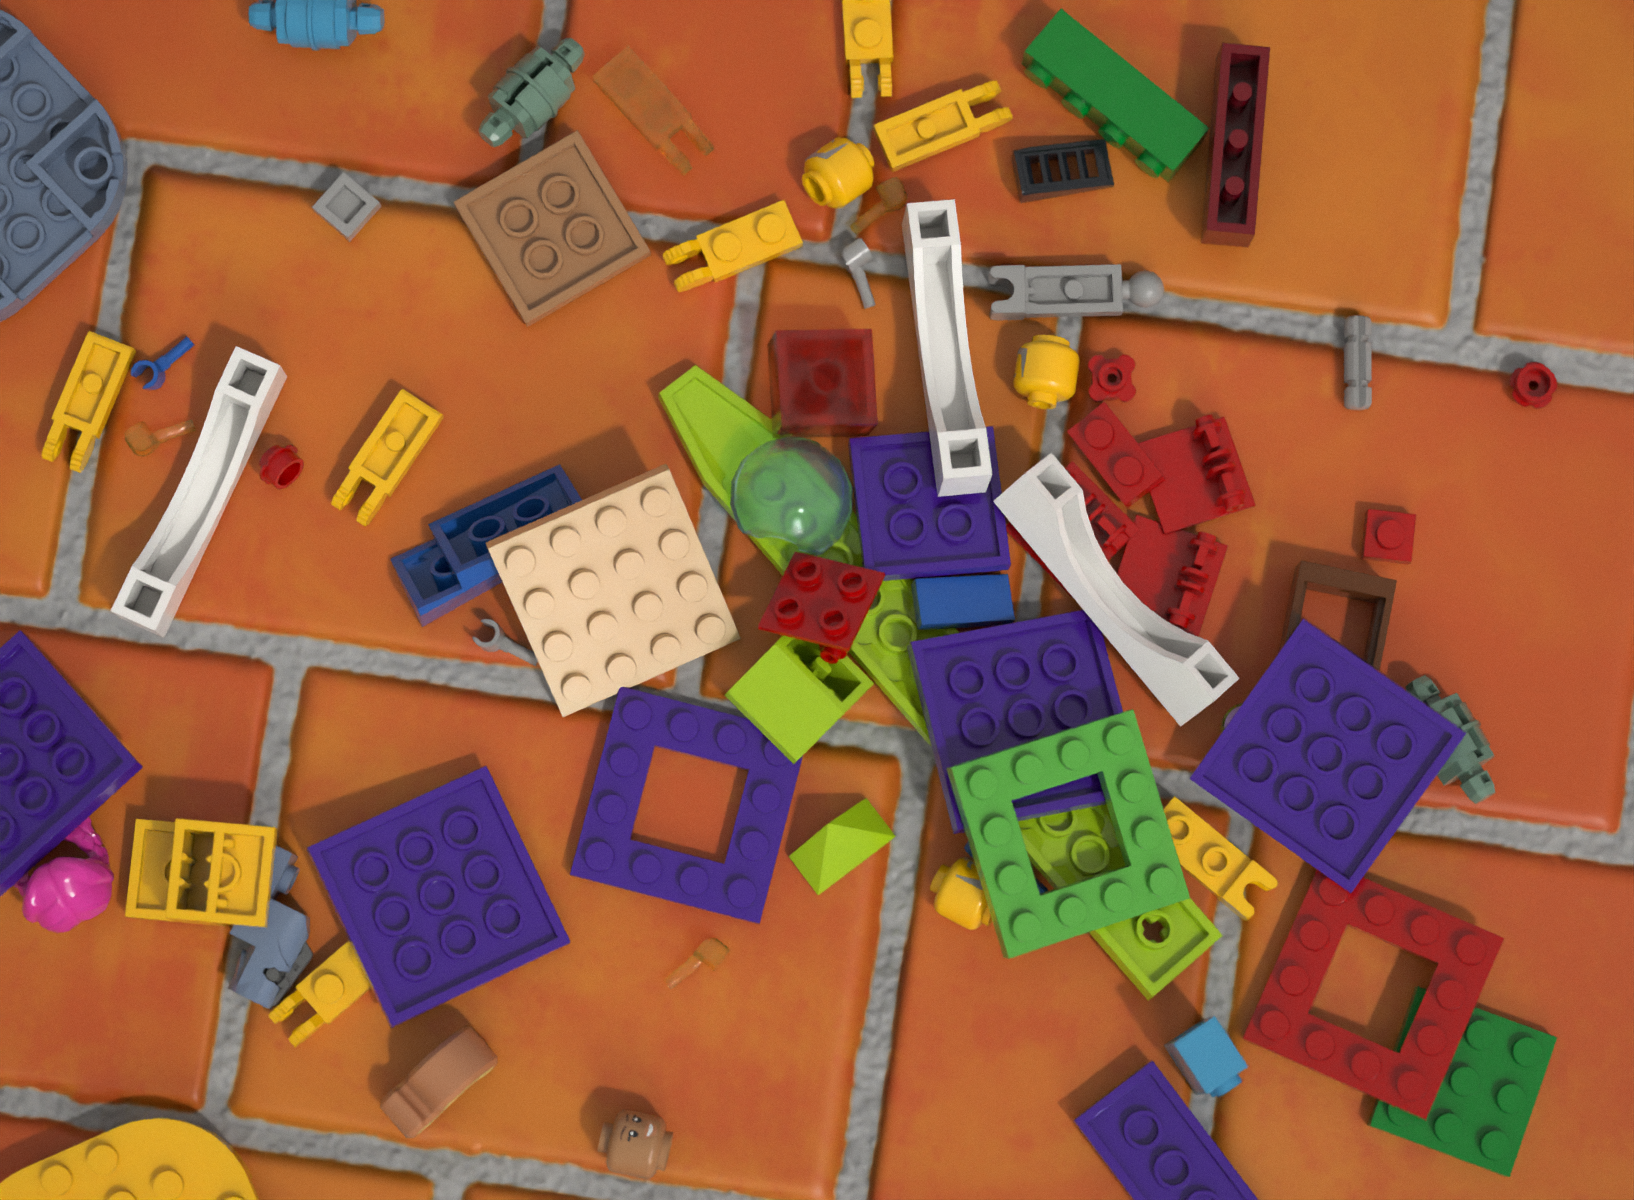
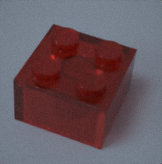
(822, 383)

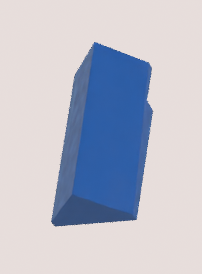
(457, 561)

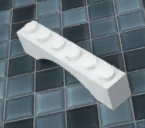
(949, 387)
(224, 446)
(1053, 520)

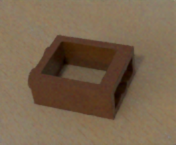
(1348, 585)

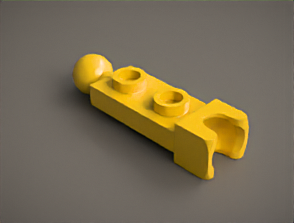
(1214, 859)

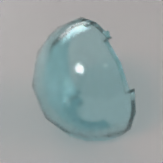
(793, 493)

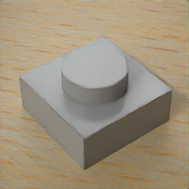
(346, 206)

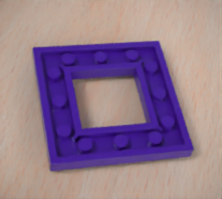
(605, 843)

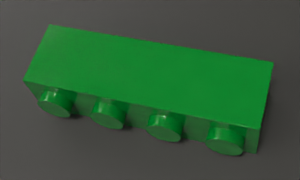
(1113, 96)

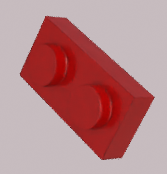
(1116, 455)

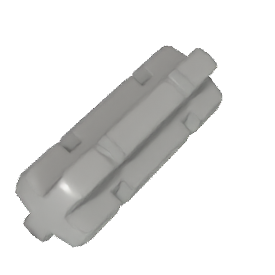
(1357, 363)

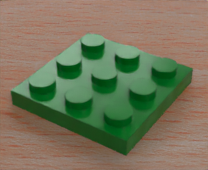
(1484, 1095)

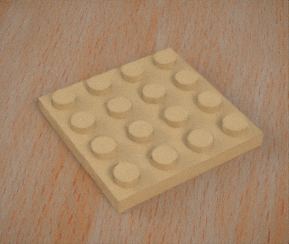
(613, 590)

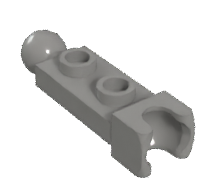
(1070, 291)

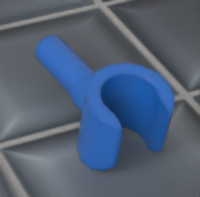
(161, 364)

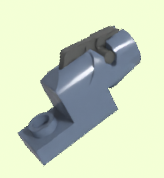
(275, 952)

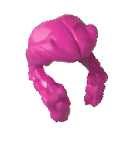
(68, 887)

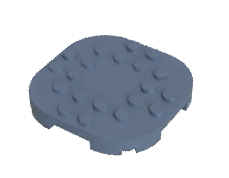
(57, 167)

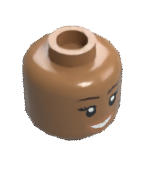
(636, 1144)

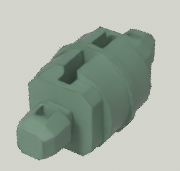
(531, 92)
(1473, 749)

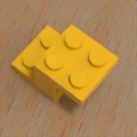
(201, 872)

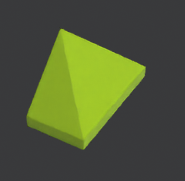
(841, 846)

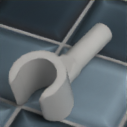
(853, 258)
(505, 644)

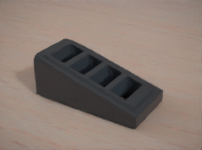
(1048, 189)

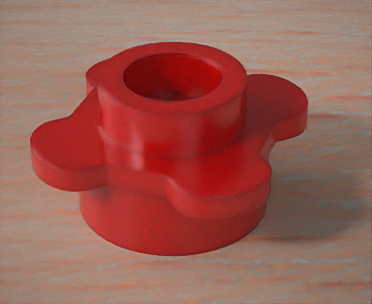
(1101, 388)

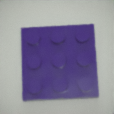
(909, 527)

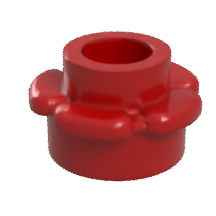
(1539, 374)
(280, 466)

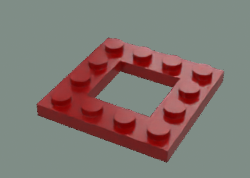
(1403, 1078)

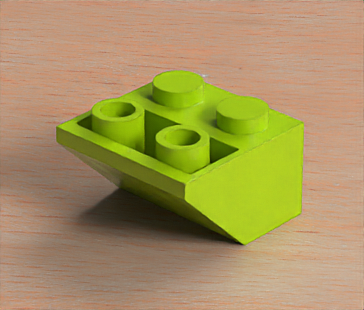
(797, 694)

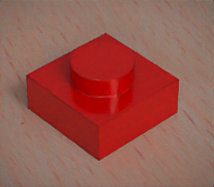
(1388, 536)

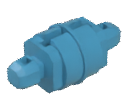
(316, 22)

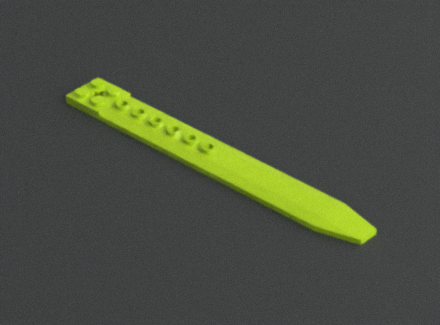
(1065, 846)

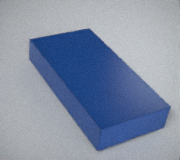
(962, 602)

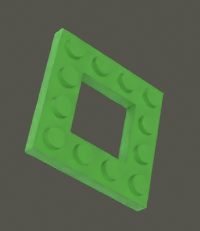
(984, 798)

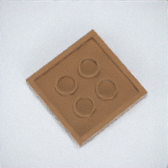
(552, 228)

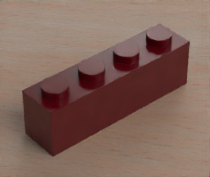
(1235, 145)

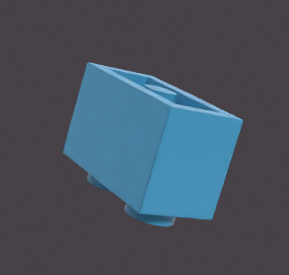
(1207, 1058)

